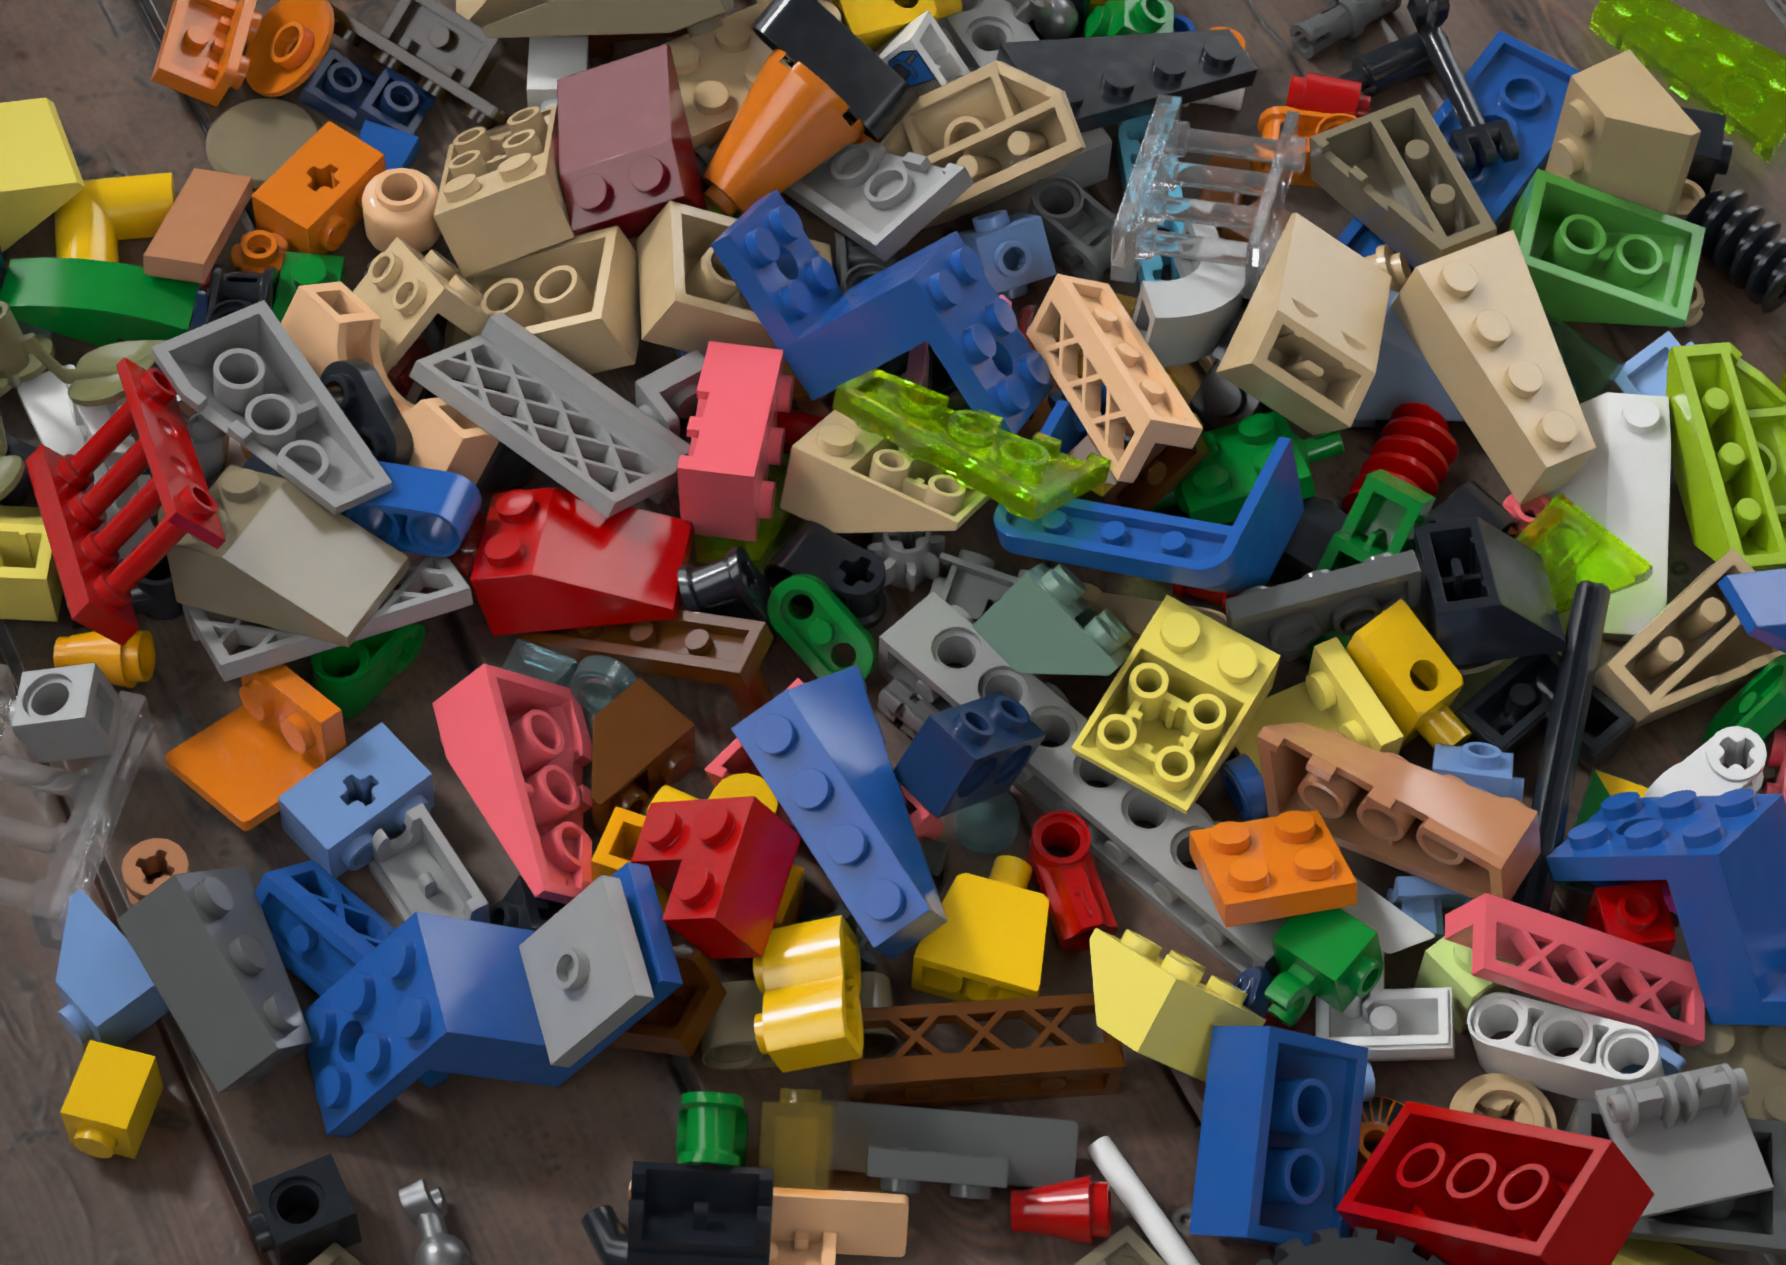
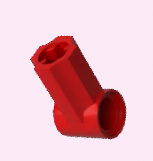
(1069, 882)

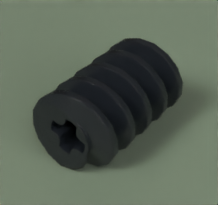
(1743, 247)

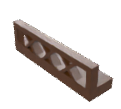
(989, 1075)

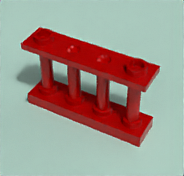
(75, 508)

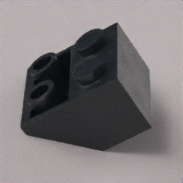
(1485, 593)

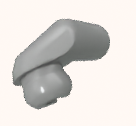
(209, 444)

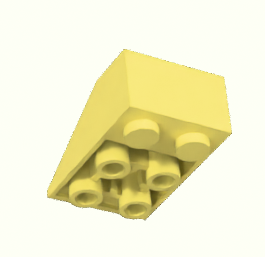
(1178, 705)

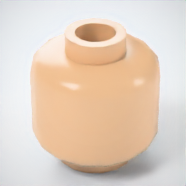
(400, 206)

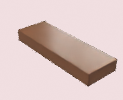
(197, 226)

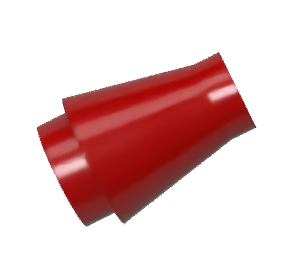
(1064, 1210)

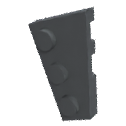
(1324, 600)

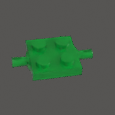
(1225, 477)

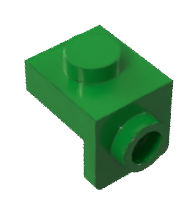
(1130, 18)

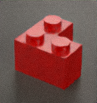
(722, 869)

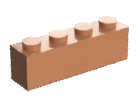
(1400, 810)

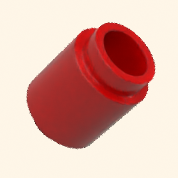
(1327, 95)

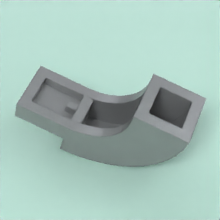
(1190, 314)

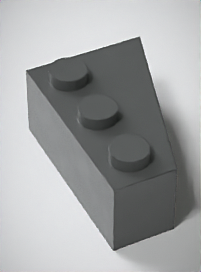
(219, 974)

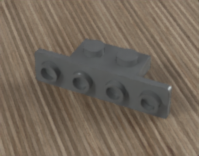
(952, 1147)

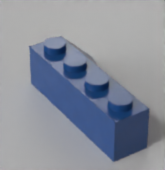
(840, 791)

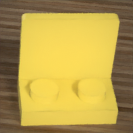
(1329, 699)

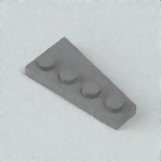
(879, 195)

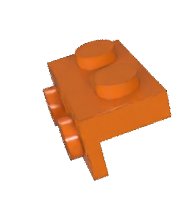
(206, 47)

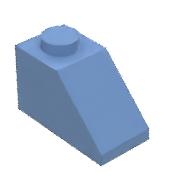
(102, 979)

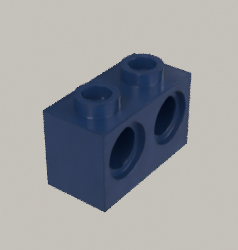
(968, 753)

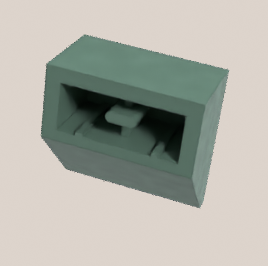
(1051, 628)

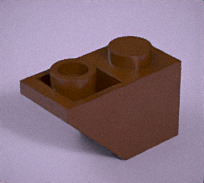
(636, 751)

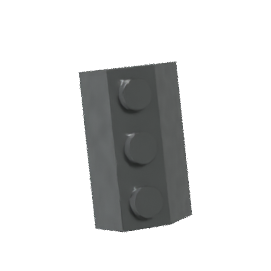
(1739, 1223)

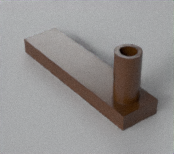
(688, 648)

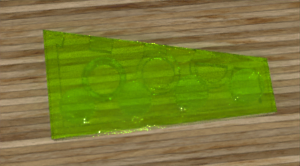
(1704, 62)
(970, 445)

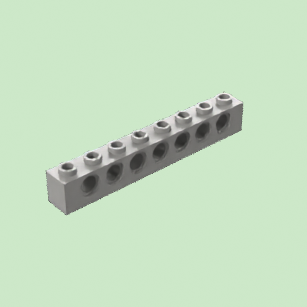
(1056, 778)

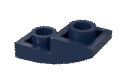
(355, 94)

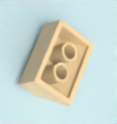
(1624, 135)

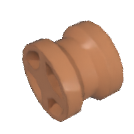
(151, 857)

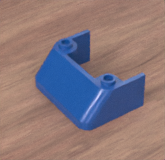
(1161, 544)

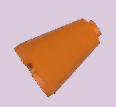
(777, 136)

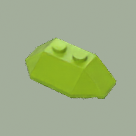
(1729, 453)

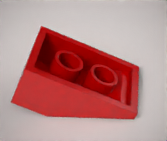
(566, 566)

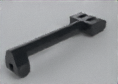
(1475, 132)

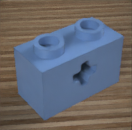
(352, 797)

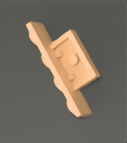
(819, 1224)

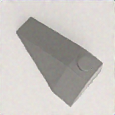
(269, 399)

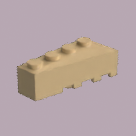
(1499, 362)

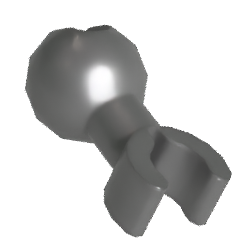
(1051, 17)
(427, 1211)

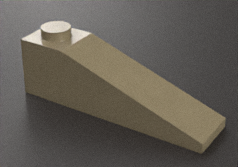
(612, 18)

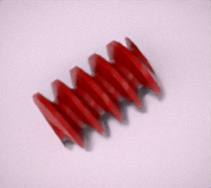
(1412, 448)

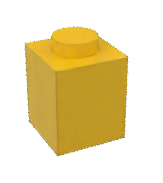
(111, 1100)

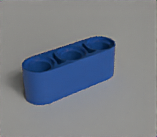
(423, 512)

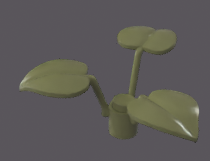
(92, 382)

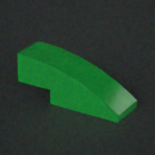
(97, 299)
(1377, 523)

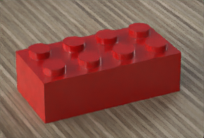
(1496, 1191)

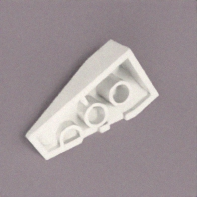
(1629, 494)

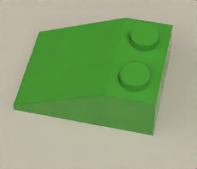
(1605, 255)

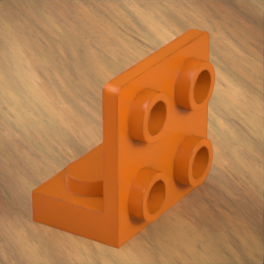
(261, 746)

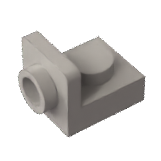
(671, 391)

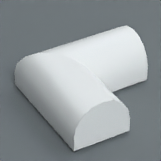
(1394, 1023)

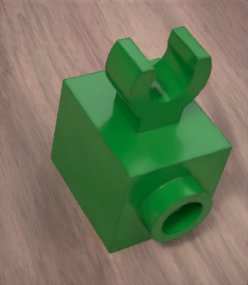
(1322, 957)

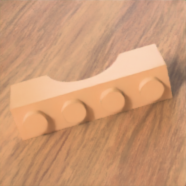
(335, 326)

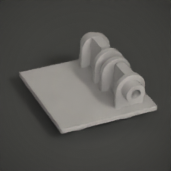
(1687, 1137)

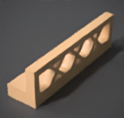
(1120, 360)

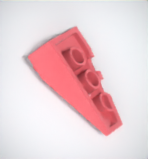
(522, 761)

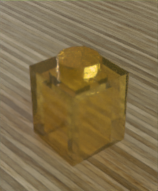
(799, 1139)

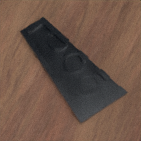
(1124, 74)

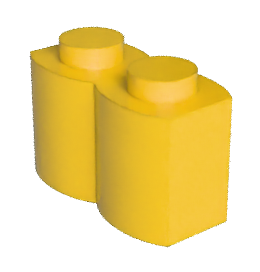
(810, 995)

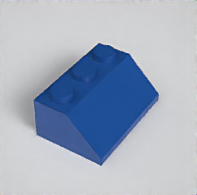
(1277, 1135)

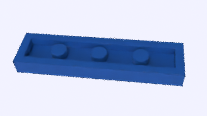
(318, 930)

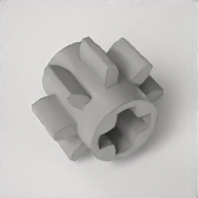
(908, 556)

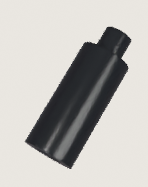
(1390, 65)

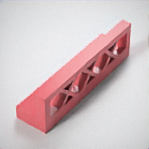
(1582, 955)

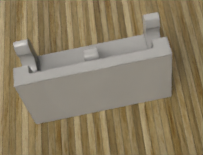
(424, 872)

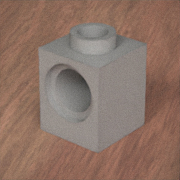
(66, 713)

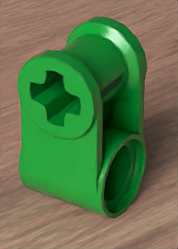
(368, 664)
(712, 1129)

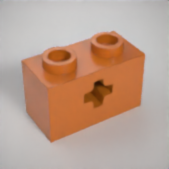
(318, 191)

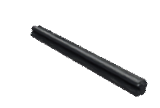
(1565, 735)

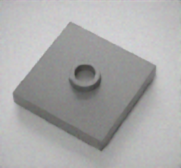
(586, 971)

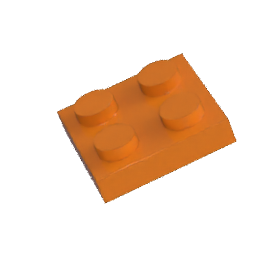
(1272, 867)

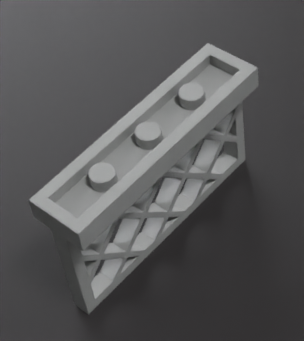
(582, 416)
(275, 647)

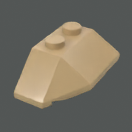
(995, 125)

